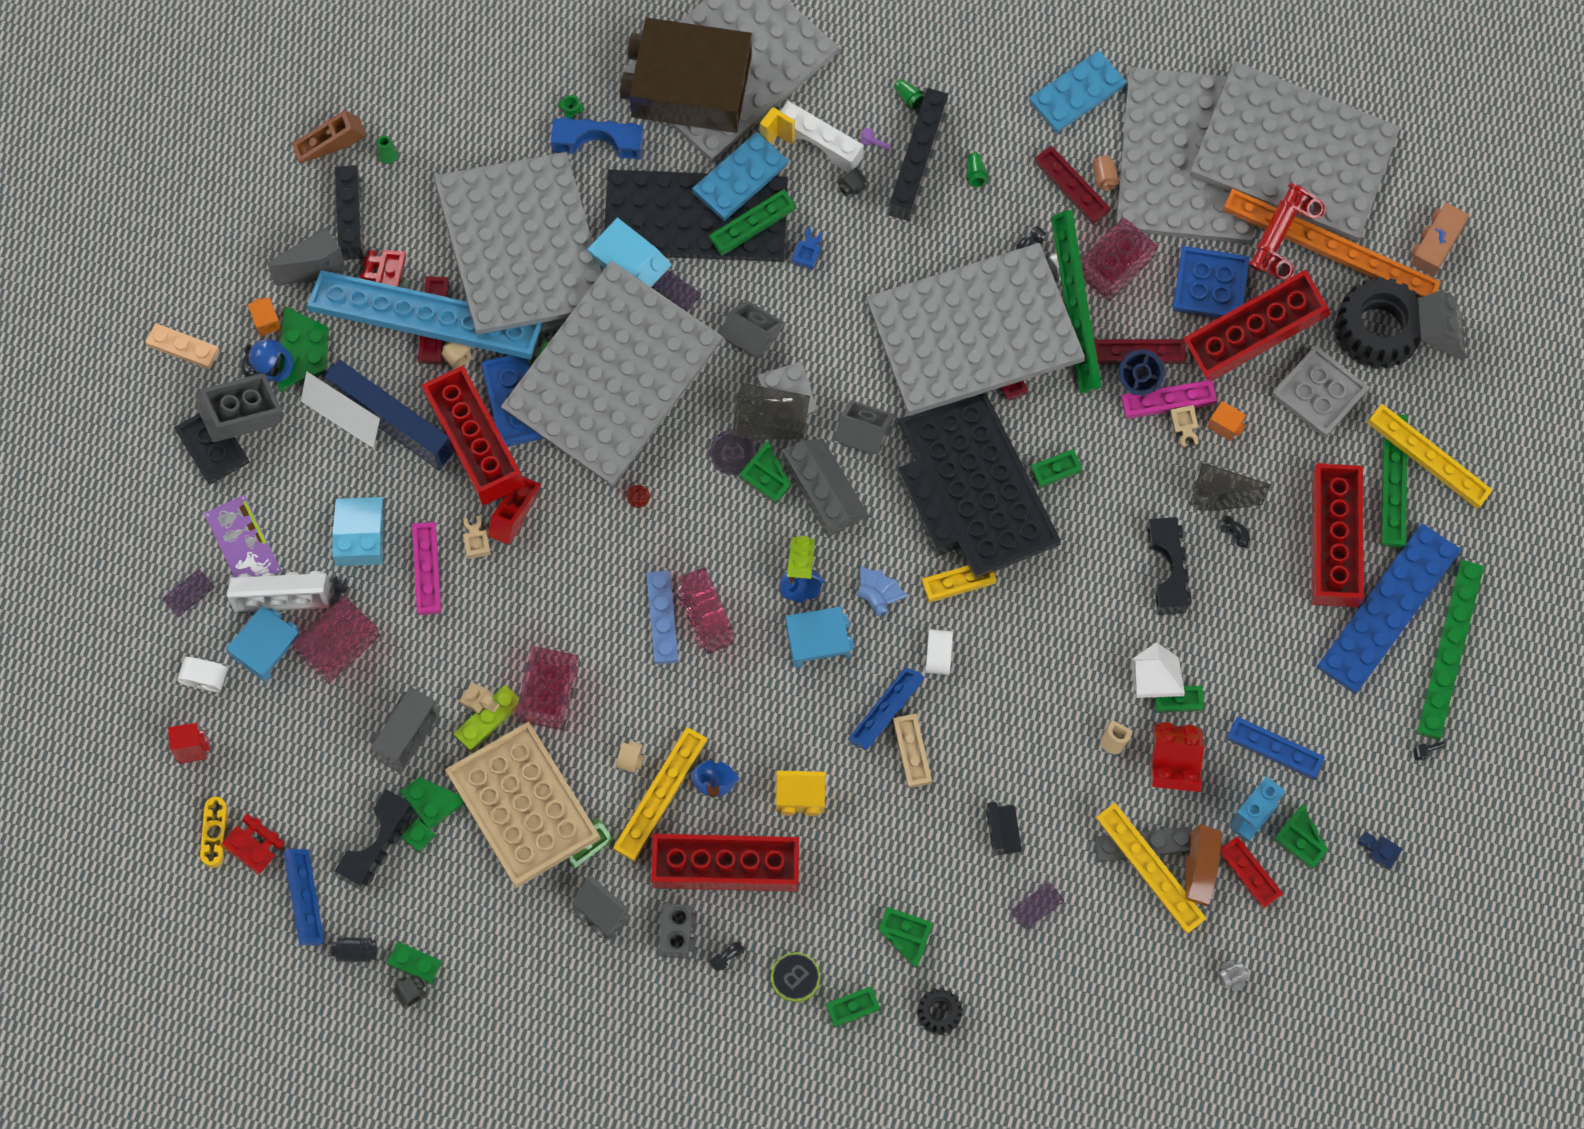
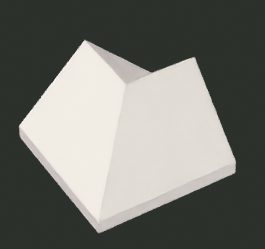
(1157, 673)

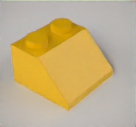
(800, 792)

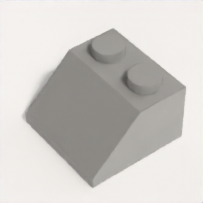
(790, 379)

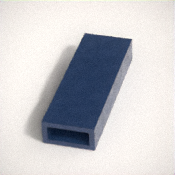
(394, 416)

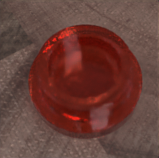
(638, 496)

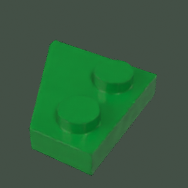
(766, 474)
(431, 801)
(1302, 839)
(906, 934)

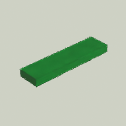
(752, 222)

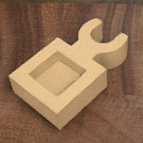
(1185, 421)
(476, 541)

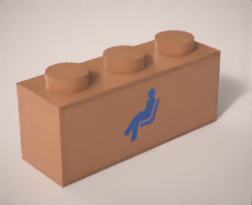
(1438, 238)

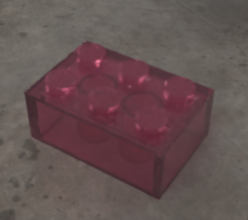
(1117, 258)
(705, 611)
(336, 640)
(548, 688)

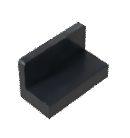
(1003, 829)

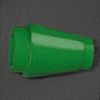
(909, 94)
(386, 150)
(976, 171)

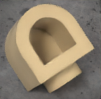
(456, 354)
(1115, 737)
(630, 757)

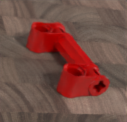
(1295, 202)

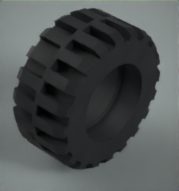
(1367, 346)

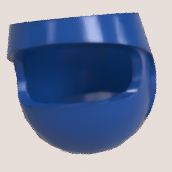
(264, 356)

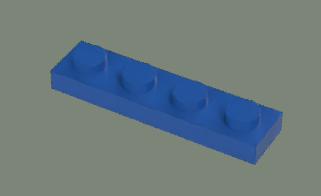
(886, 708)
(1275, 748)
(304, 897)

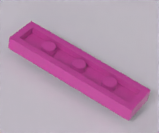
(1168, 398)
(426, 568)

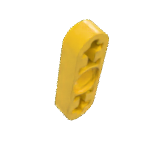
(221, 815)

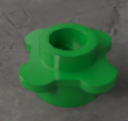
(571, 100)

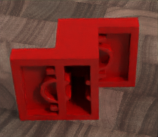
(1177, 757)

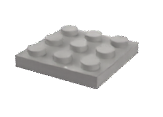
(1320, 391)

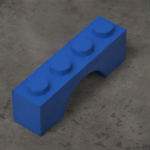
(571, 134)

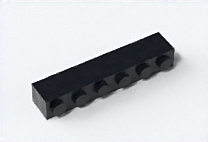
(918, 154)

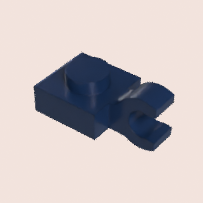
(1382, 851)

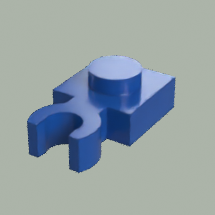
(807, 252)

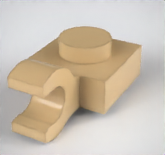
(478, 697)

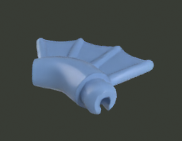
(879, 590)

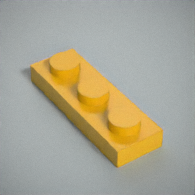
(954, 583)

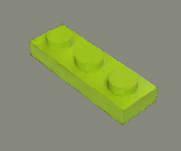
(801, 557)
(482, 724)

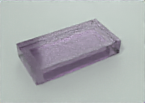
(676, 290)
(188, 593)
(1037, 906)

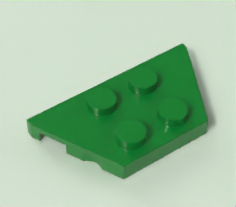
(308, 345)

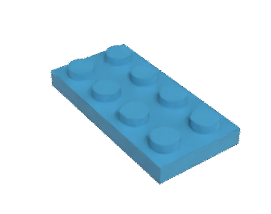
(1077, 91)
(740, 176)

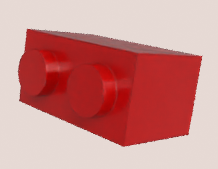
(188, 743)

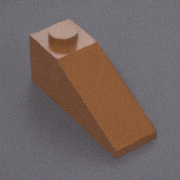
(330, 137)

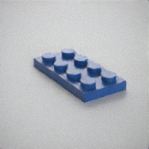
(501, 379)

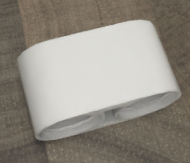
(939, 652)
(202, 674)

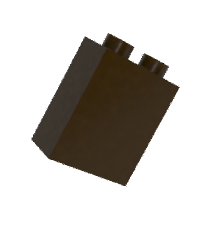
(688, 74)

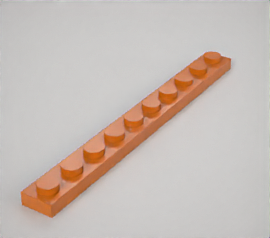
(1331, 245)

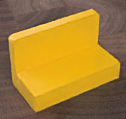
(777, 124)

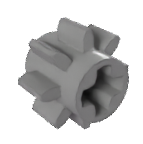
(1233, 975)

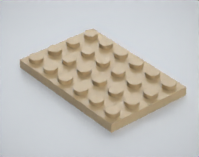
(522, 804)

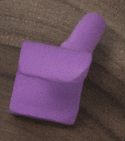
(867, 139)

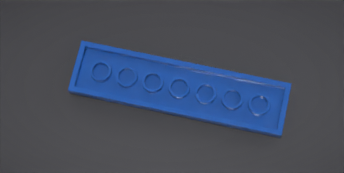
(1388, 608)

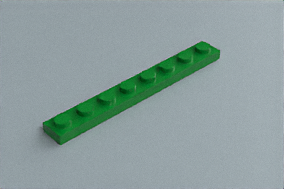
(1076, 298)
(1450, 650)

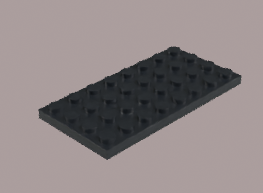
(679, 223)
(980, 484)

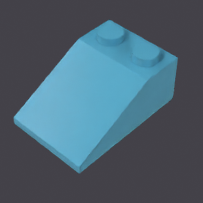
(630, 252)
(358, 531)

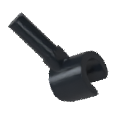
(339, 589)
(1422, 750)

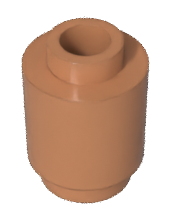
(1105, 173)

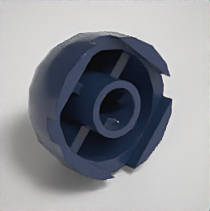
(1141, 372)

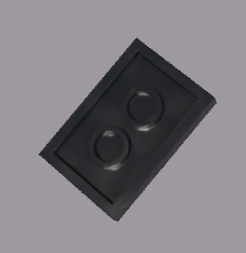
(212, 458)

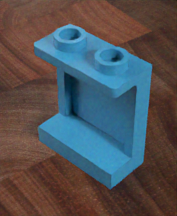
(818, 635)
(263, 642)
(1257, 809)

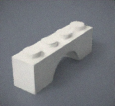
(839, 147)

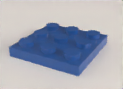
(1210, 282)

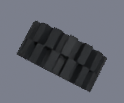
(947, 998)

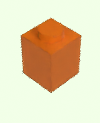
(264, 316)
(1227, 421)

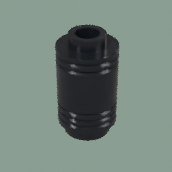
(354, 949)

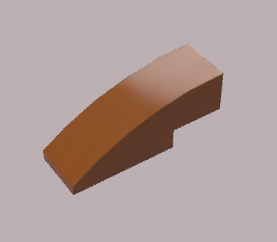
(1202, 864)

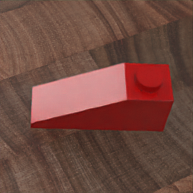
(512, 512)

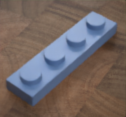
(662, 617)

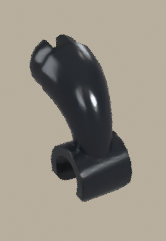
(1035, 235)
(246, 367)
(1242, 533)
(719, 961)

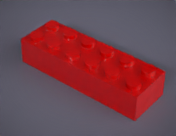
(1257, 325)
(473, 435)
(1337, 535)
(725, 862)

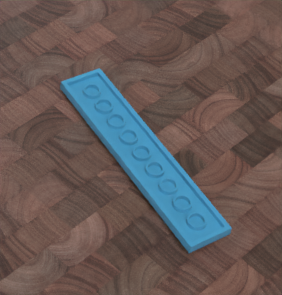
(414, 313)

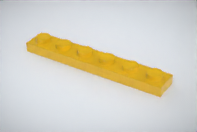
(1429, 456)
(660, 794)
(1150, 868)

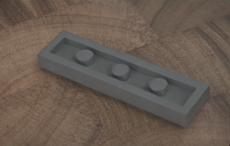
(1161, 841)

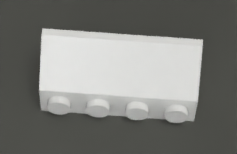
(279, 592)

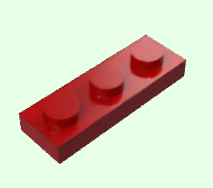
(1250, 873)

